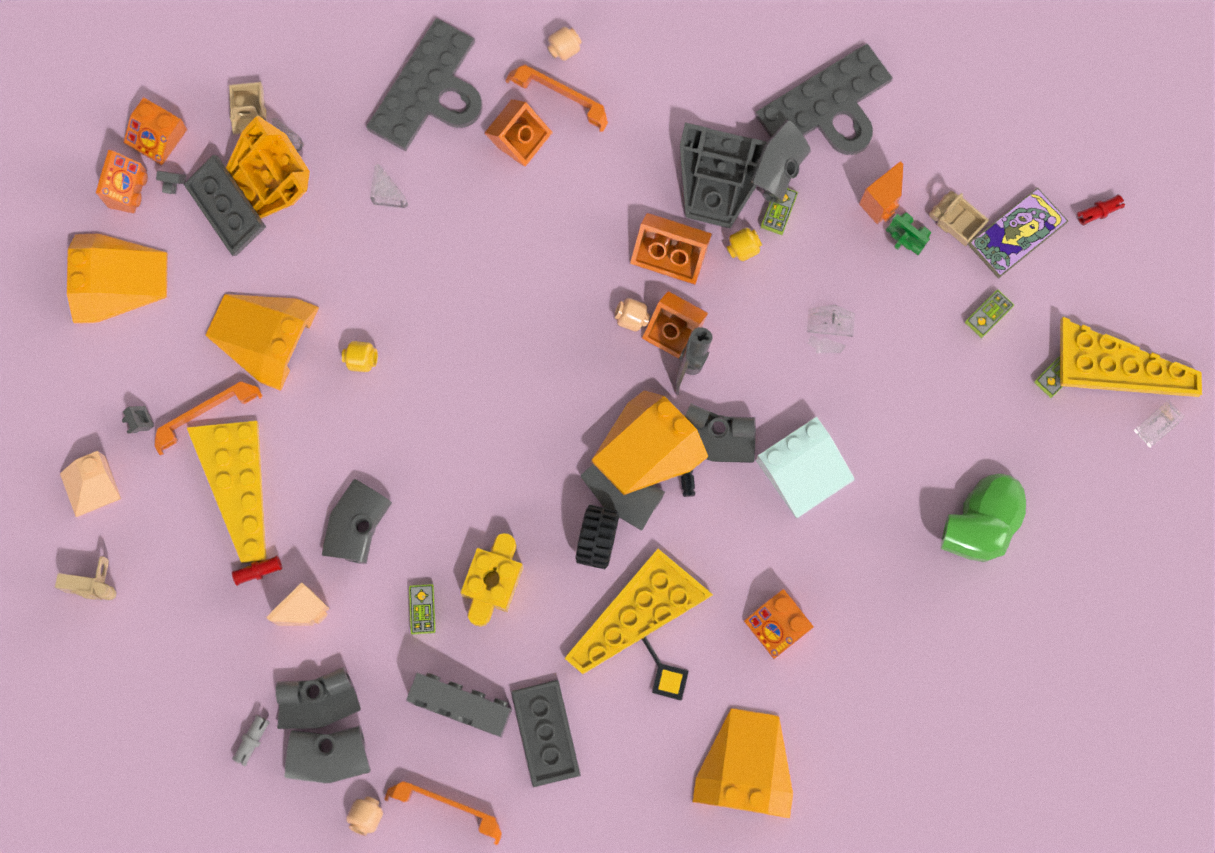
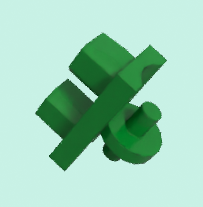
(908, 235)

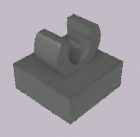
(170, 181)
(138, 419)

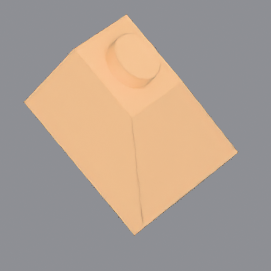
(89, 483)
(299, 608)

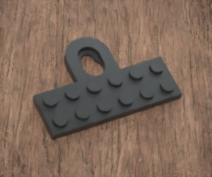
(422, 84)
(831, 94)

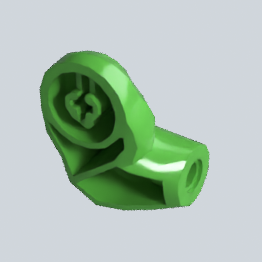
(988, 519)

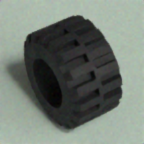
(597, 537)

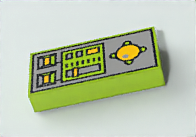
(778, 214)
(989, 313)
(1050, 379)
(422, 609)

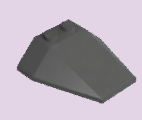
(717, 173)

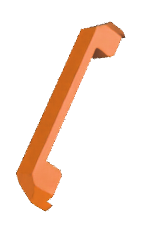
(524, 74)
(165, 436)
(404, 790)

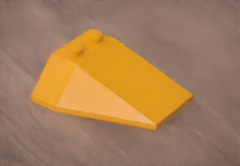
(268, 168)
(112, 277)
(261, 333)
(649, 444)
(747, 766)

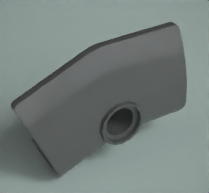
(780, 161)
(694, 354)
(733, 444)
(633, 507)
(342, 534)
(300, 711)
(309, 763)

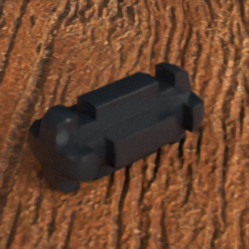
(688, 484)

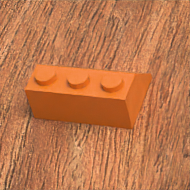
(670, 248)

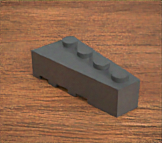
(458, 704)

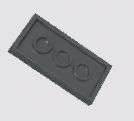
(224, 205)
(546, 733)

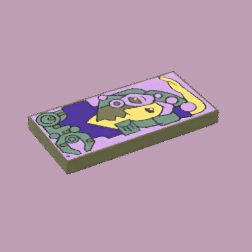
(1018, 233)

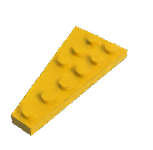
(1113, 364)
(233, 470)
(647, 603)

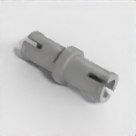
(250, 740)

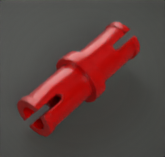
(1100, 209)
(257, 570)

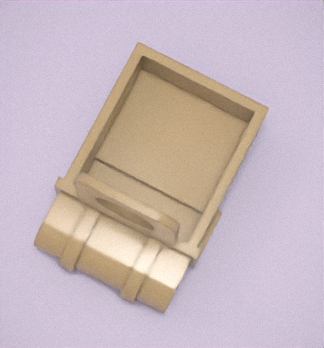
(246, 104)
(958, 217)
(88, 587)

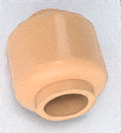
(564, 43)
(631, 314)
(364, 816)

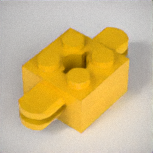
(492, 580)

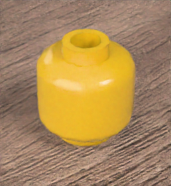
(744, 244)
(360, 356)

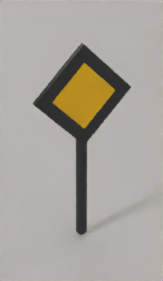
(669, 680)

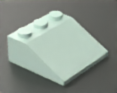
(805, 467)

